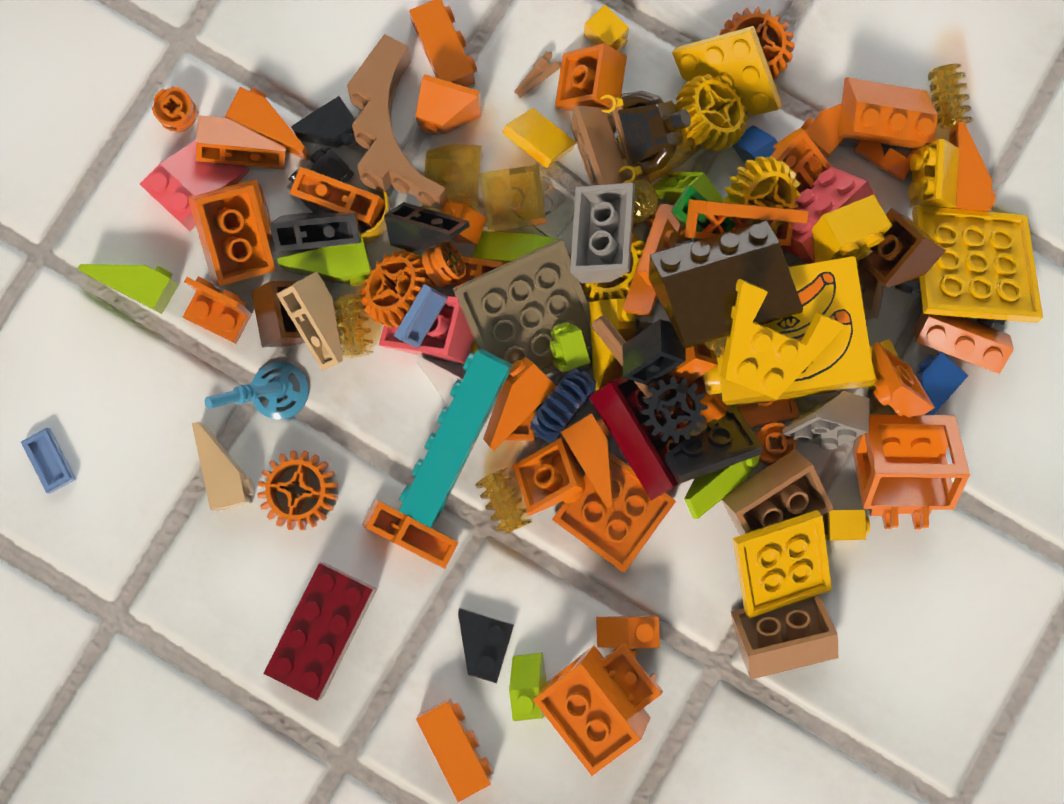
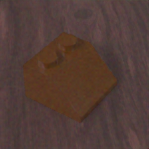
(903, 253)
(273, 321)

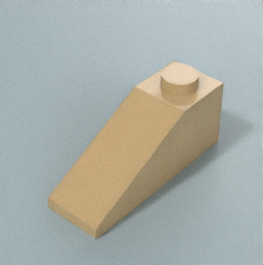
(314, 316)
(223, 478)

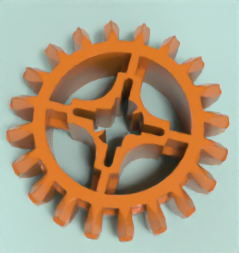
(764, 23)
(394, 287)
(272, 485)

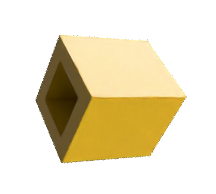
(607, 29)
(846, 525)

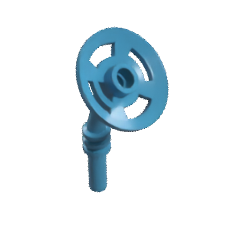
(272, 391)

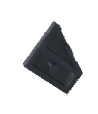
(484, 644)

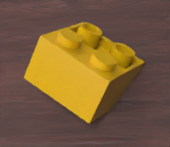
(934, 175)
(850, 230)

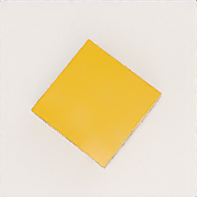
(539, 137)

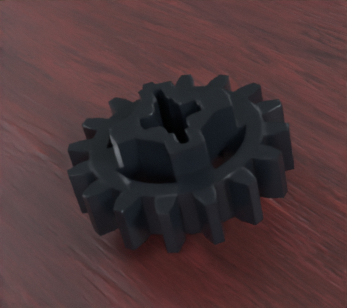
(670, 420)

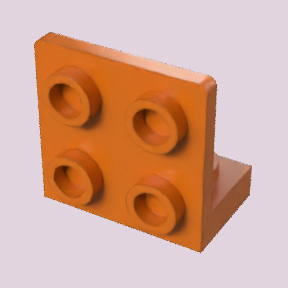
(216, 312)

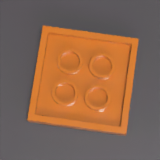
(625, 530)

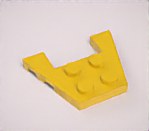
(764, 357)

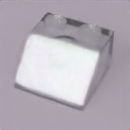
(558, 193)

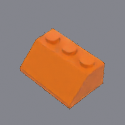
(887, 114)
(232, 234)

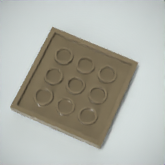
(522, 302)

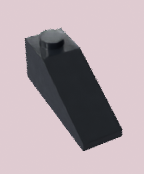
(419, 228)
(314, 230)

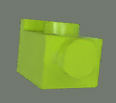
(568, 347)

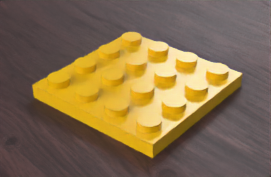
(984, 268)

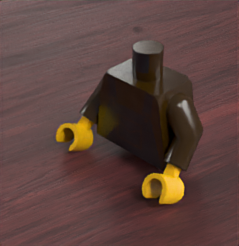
(650, 130)

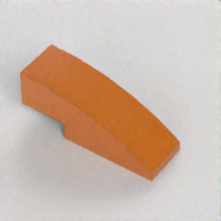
(410, 534)

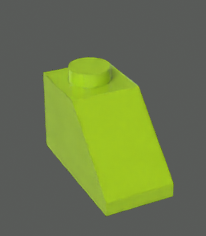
(526, 681)

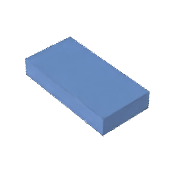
(420, 316)
(48, 460)

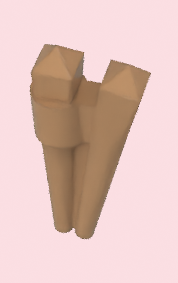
(539, 73)

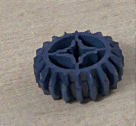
(563, 404)

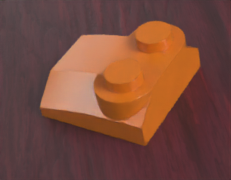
(898, 384)
(549, 477)

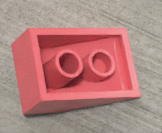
(183, 177)
(446, 340)

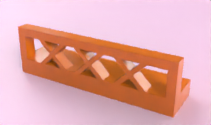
(743, 211)

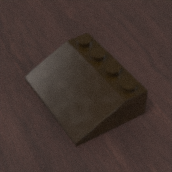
(701, 277)

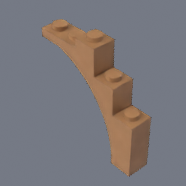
(373, 92)

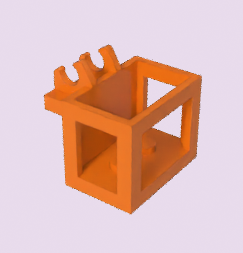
(906, 468)
(599, 704)

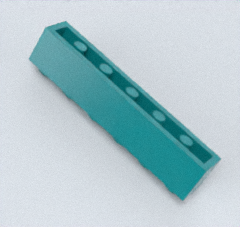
(455, 437)

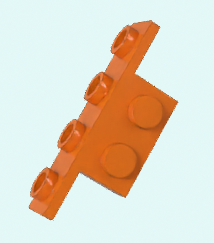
(662, 236)

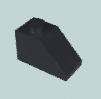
(327, 125)

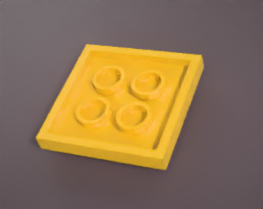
(782, 563)

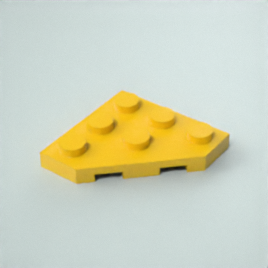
(737, 61)

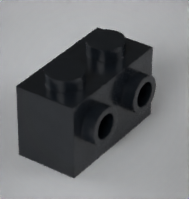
(652, 353)

